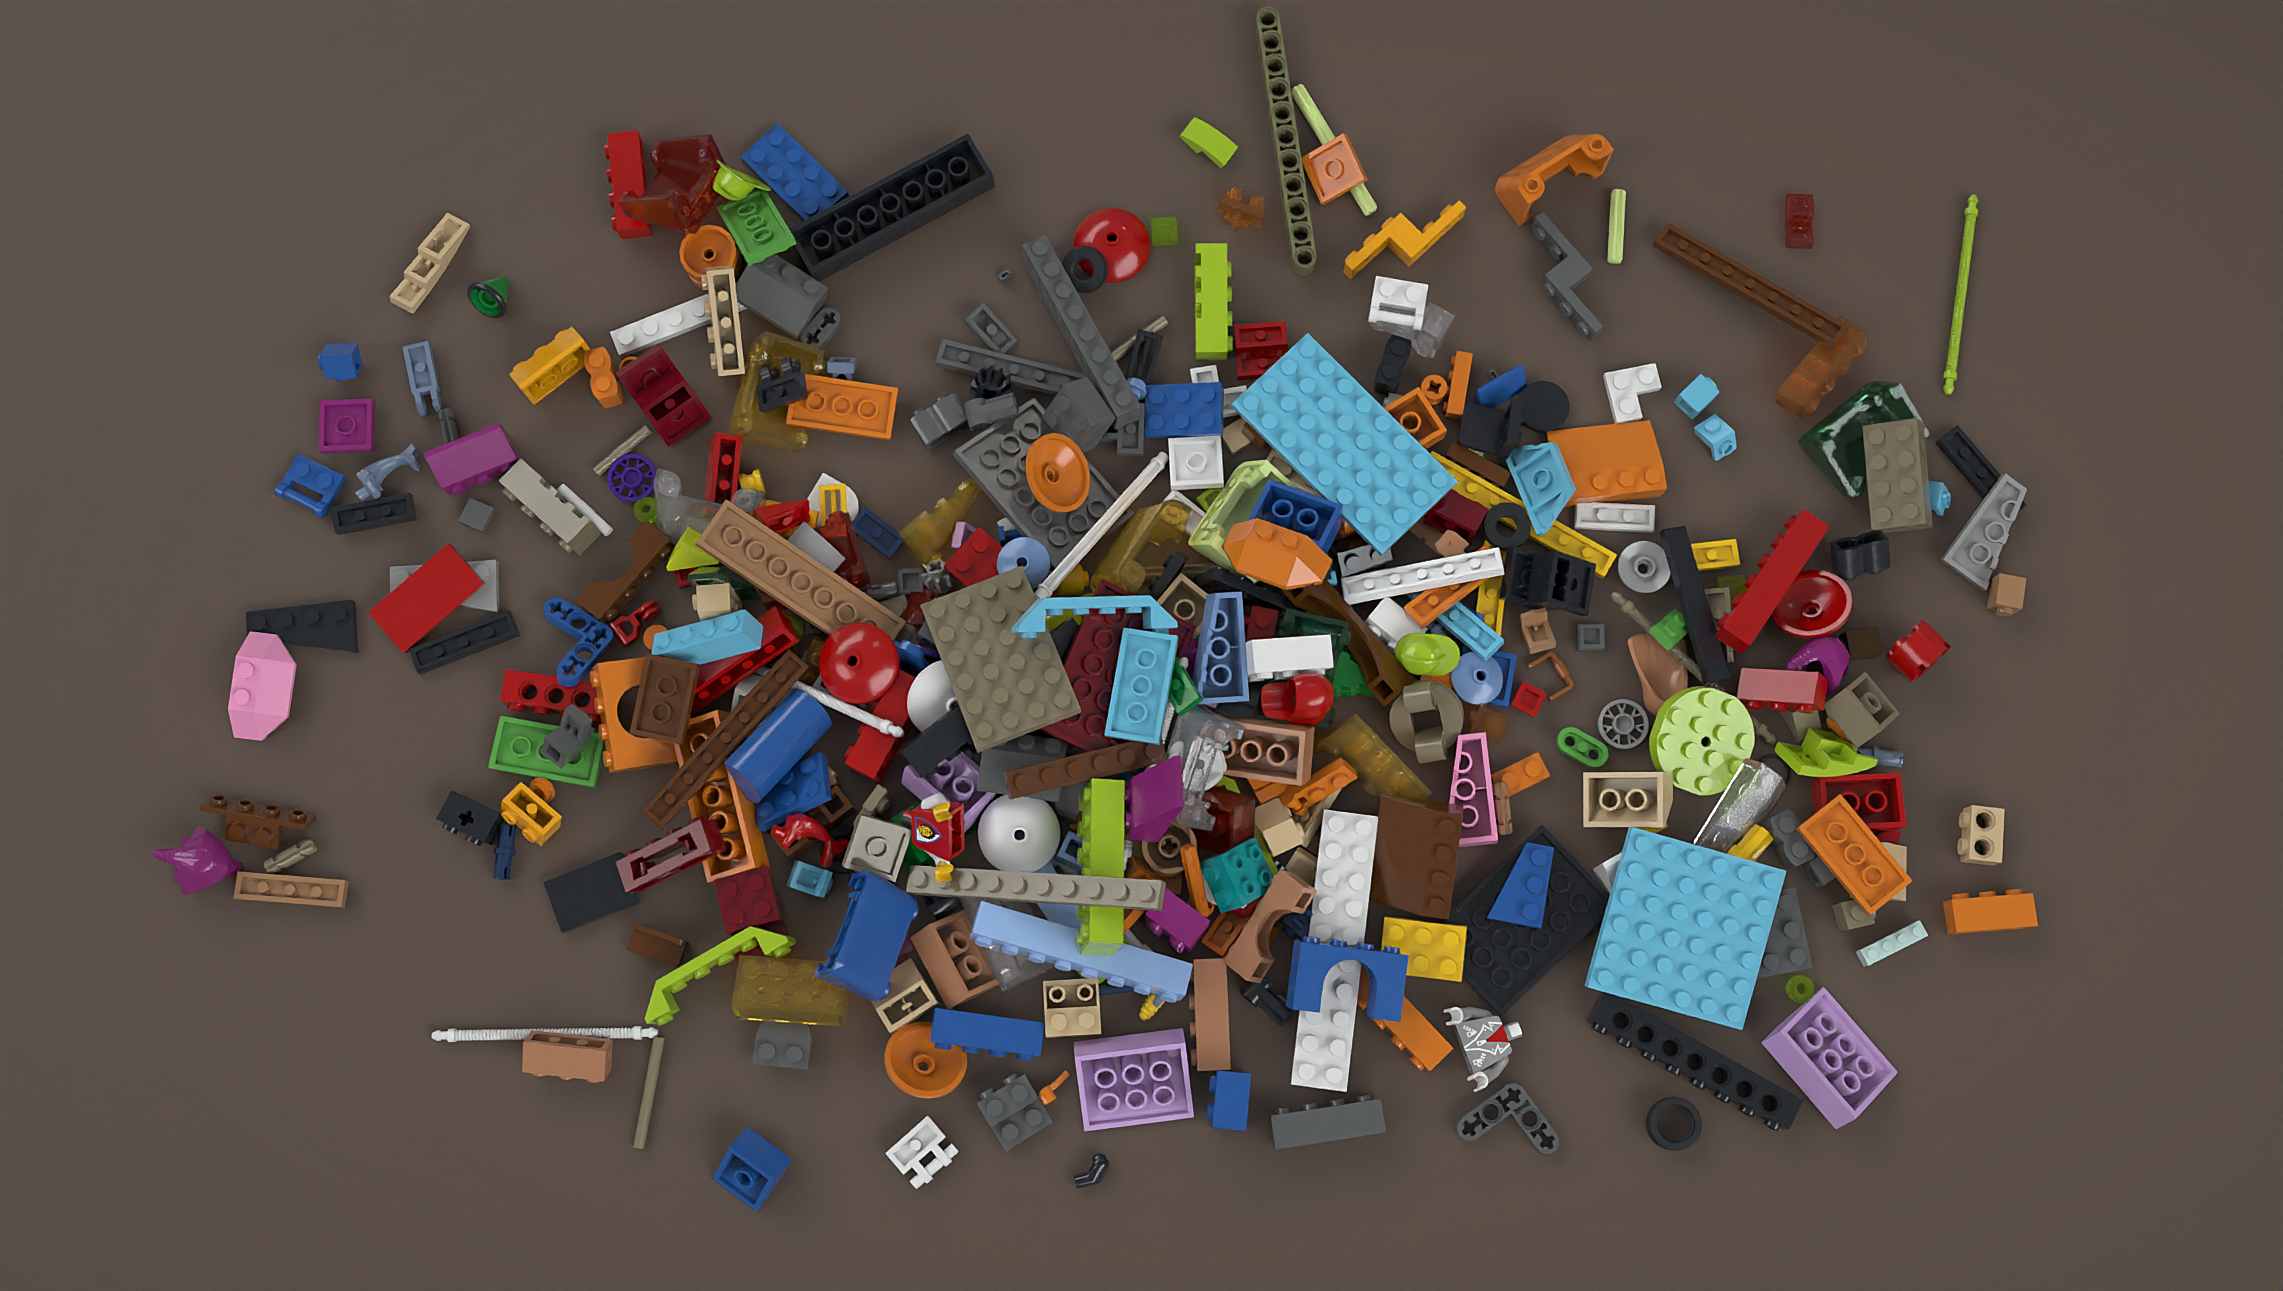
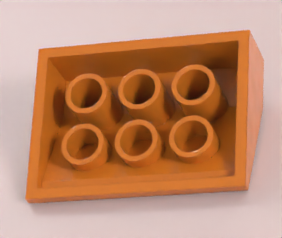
(1611, 462)

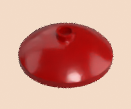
(1126, 254)
(1813, 593)
(875, 666)

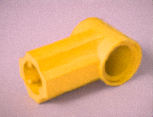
(1752, 844)

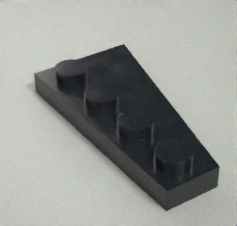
(1222, 582)
(313, 625)

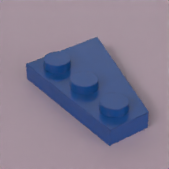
(1526, 888)

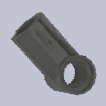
(983, 412)

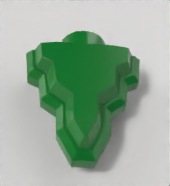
(1348, 676)

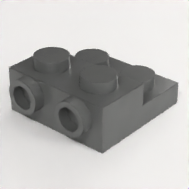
(1014, 1111)

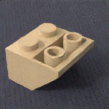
(906, 999)
(1072, 1008)

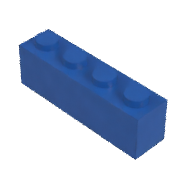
(986, 1032)

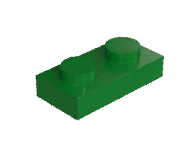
(1182, 690)

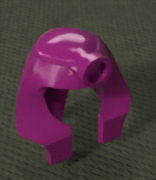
(1829, 654)
(199, 861)

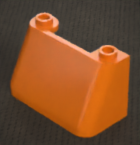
(1526, 182)

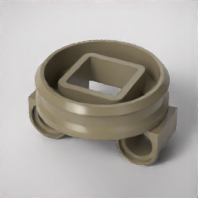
(1432, 742)

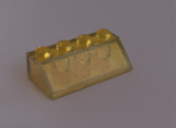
(1373, 760)

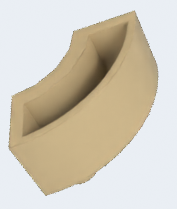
(1277, 827)

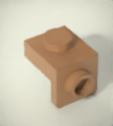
(1537, 630)

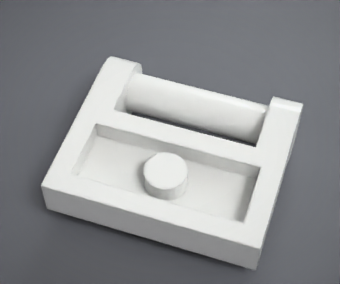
(1398, 295)

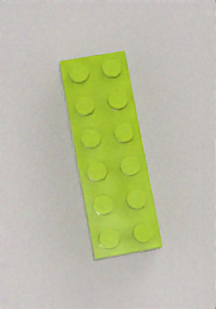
(1102, 857)

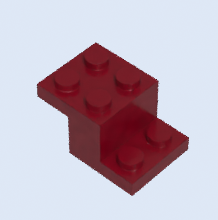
(663, 395)
(750, 901)

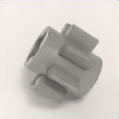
(937, 577)

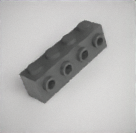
(1328, 1123)

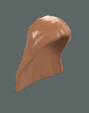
(1658, 670)

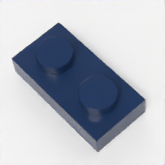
(877, 533)

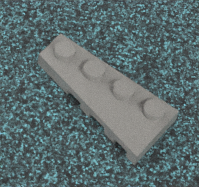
(1980, 541)
(485, 598)

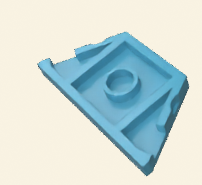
(1542, 482)

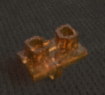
(1240, 213)
(812, 660)

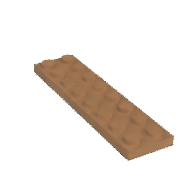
(790, 574)

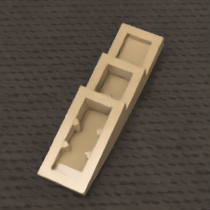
(431, 262)

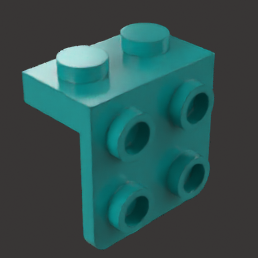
(1237, 875)

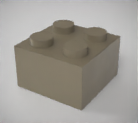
(1860, 710)

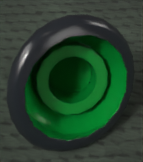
(490, 296)

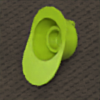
(735, 184)
(1427, 654)

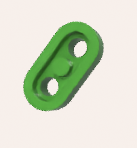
(1582, 745)

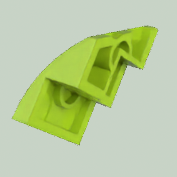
(1824, 755)

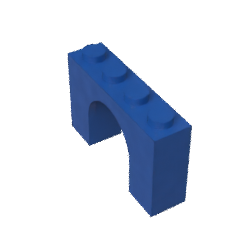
(1314, 959)

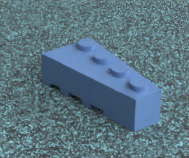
(1221, 651)

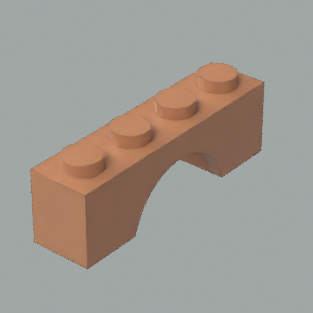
(1251, 951)

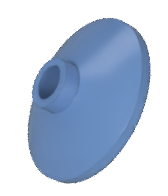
(1033, 551)
(1469, 687)

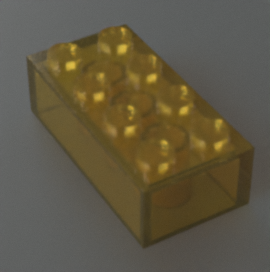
(786, 992)

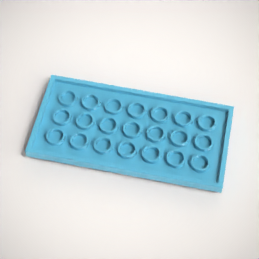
(1344, 443)

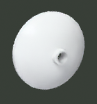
(930, 696)
(1022, 813)

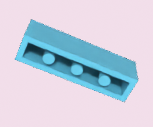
(710, 639)

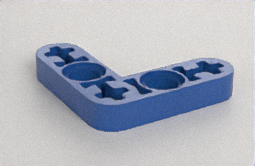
(585, 635)

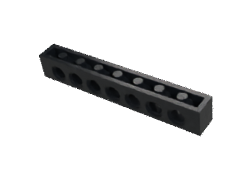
(1784, 1103)

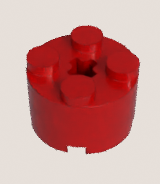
(1917, 651)

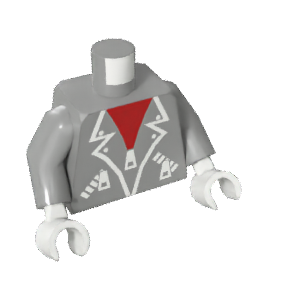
(1483, 1042)

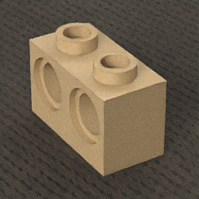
(1989, 837)

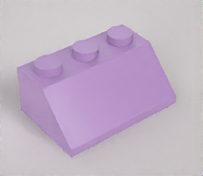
(957, 783)

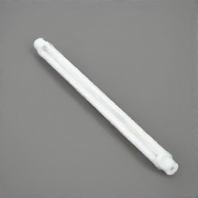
(1104, 523)

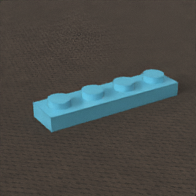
(1469, 629)

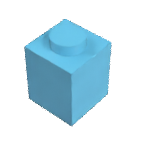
(1697, 396)

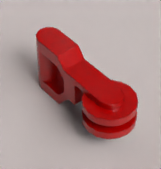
(648, 611)

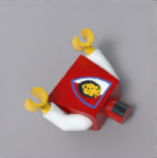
(938, 831)

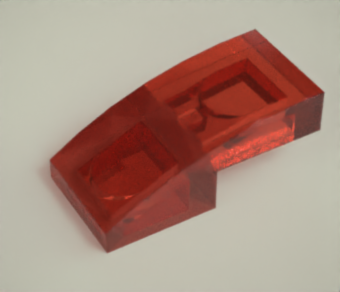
(1798, 221)

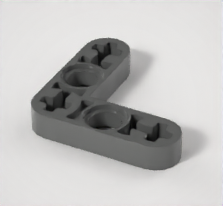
(1516, 1111)

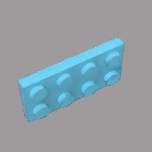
(1141, 686)

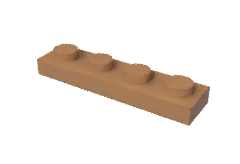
(291, 889)

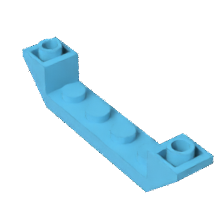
(1154, 615)

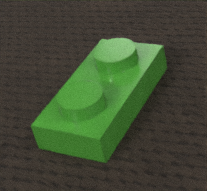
(1670, 629)

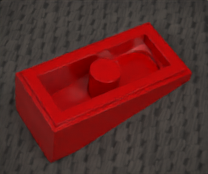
(783, 515)

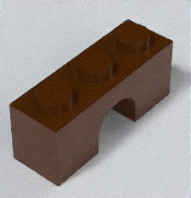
(828, 815)

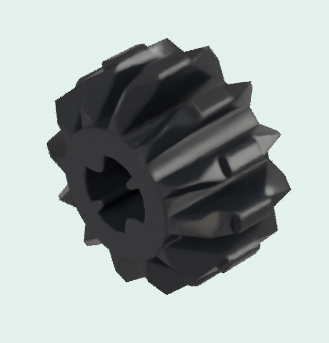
(991, 383)

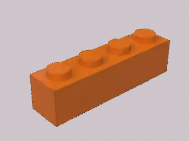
(1458, 384)

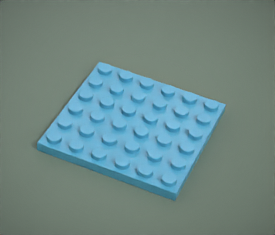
(1685, 928)

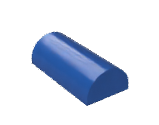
(778, 745)

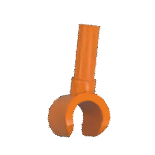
(1047, 1095)

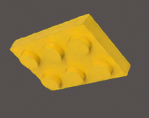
(1432, 947)

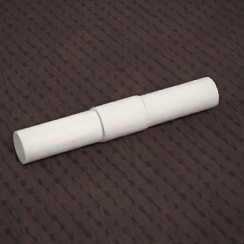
(585, 509)

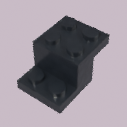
(1547, 581)

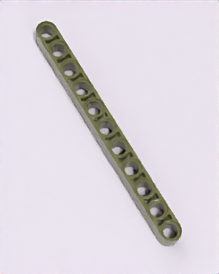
(1285, 129)

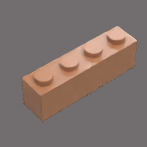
(1211, 1015)

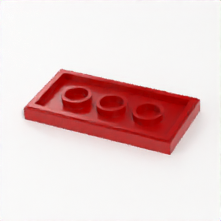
(426, 598)

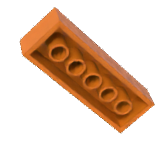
(724, 801)

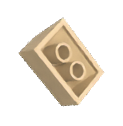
(1626, 799)

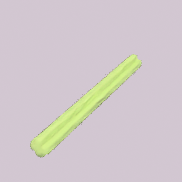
(1325, 135)

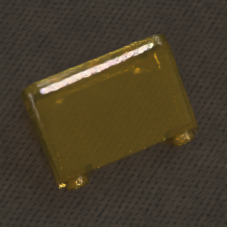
(771, 427)
(1150, 523)

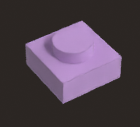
(961, 534)

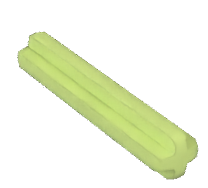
(1616, 226)

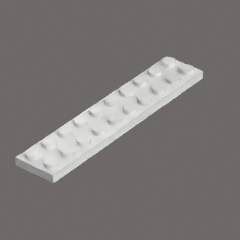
(1341, 914)

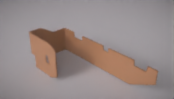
(1444, 544)

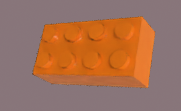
(1418, 418)

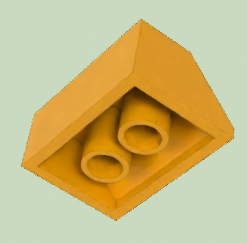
(551, 365)

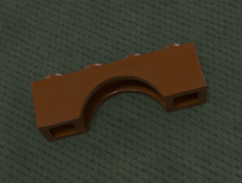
(606, 598)

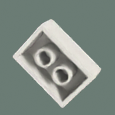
(1288, 657)

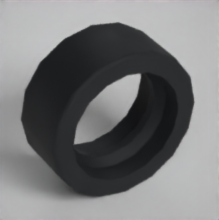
(1694, 1118)

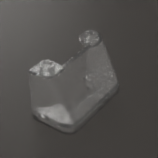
(678, 512)
(1196, 740)

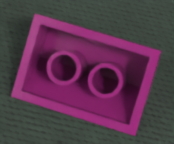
(473, 459)

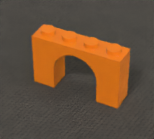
(624, 750)

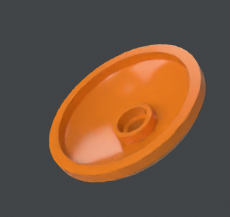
(1057, 473)
(910, 1049)

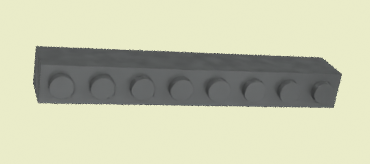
(1079, 330)

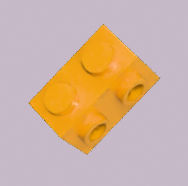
(530, 814)

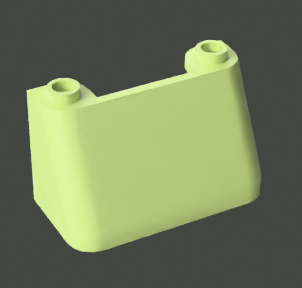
(1233, 507)

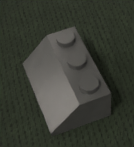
(781, 294)
(1016, 754)

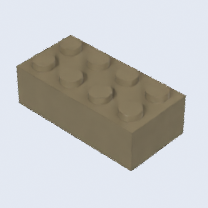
(1897, 476)

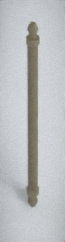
(1628, 608)

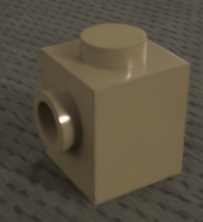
(1851, 916)

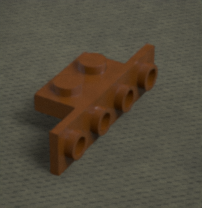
(256, 822)

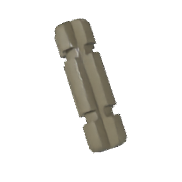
(290, 856)

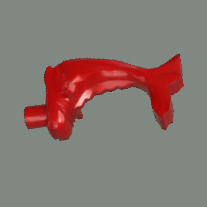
(803, 825)

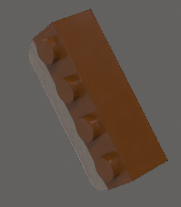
(1416, 855)

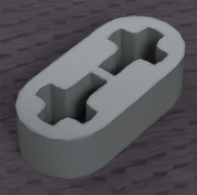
(817, 325)

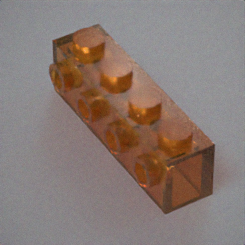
(1819, 370)

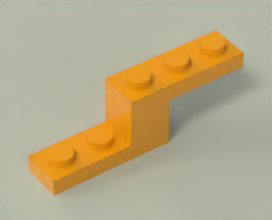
(1403, 239)

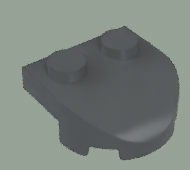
(783, 1045)

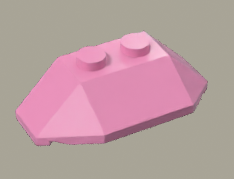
(261, 686)

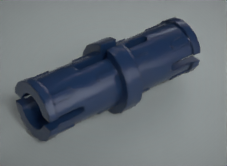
(504, 852)

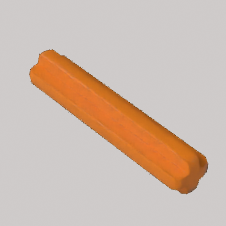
(1194, 878)

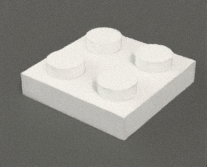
(1195, 462)

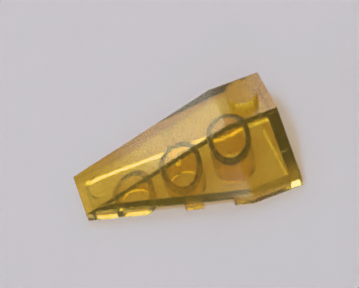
(931, 533)

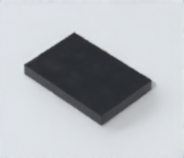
(589, 893)

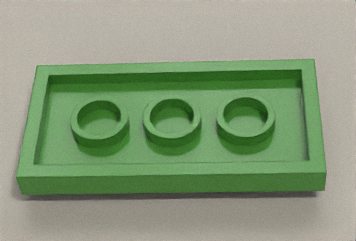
(756, 226)
(519, 749)

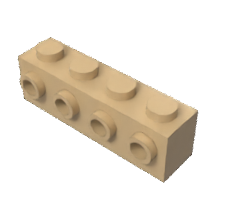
(724, 320)

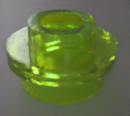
(645, 501)
(1791, 988)

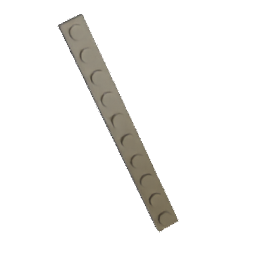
(1039, 888)

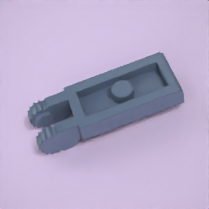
(422, 375)

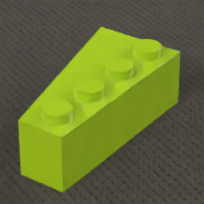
(1211, 302)

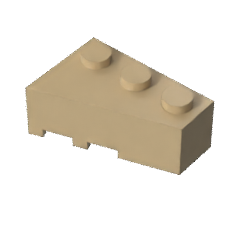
(715, 601)

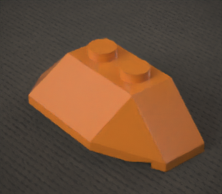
(1275, 555)

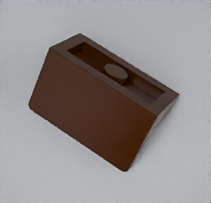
(657, 945)

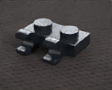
(782, 391)

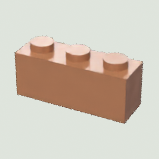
(567, 1056)

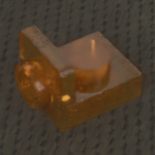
(1487, 721)

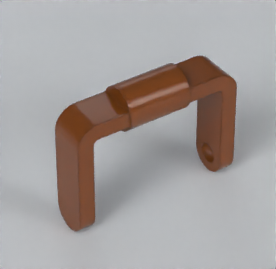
(1560, 668)

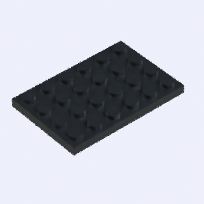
(1510, 958)

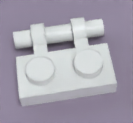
(918, 1144)

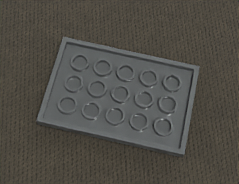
(999, 467)

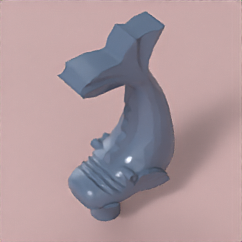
(374, 474)

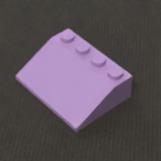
(1830, 1058)
(1133, 1079)

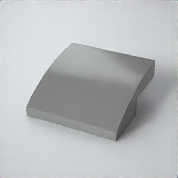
(816, 546)

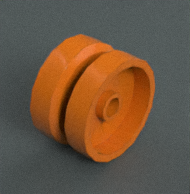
(709, 248)

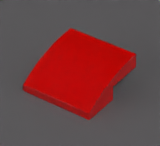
(1258, 347)

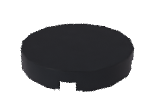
(1544, 406)

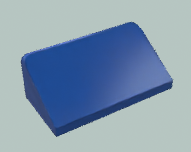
(1502, 388)

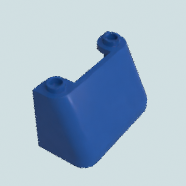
(869, 937)

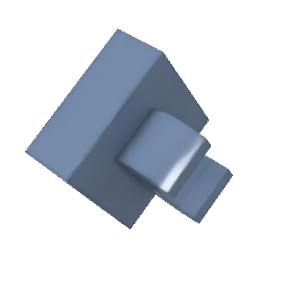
(842, 365)

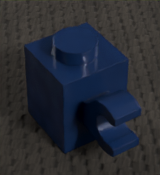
(1297, 924)

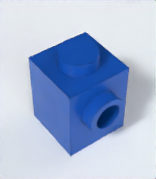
(340, 361)

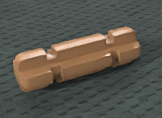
(1502, 808)

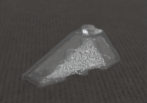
(1744, 803)

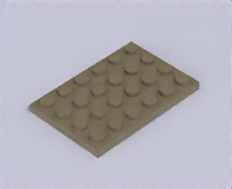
(998, 678)

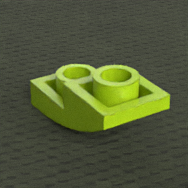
(1209, 140)

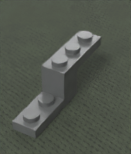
(1566, 276)

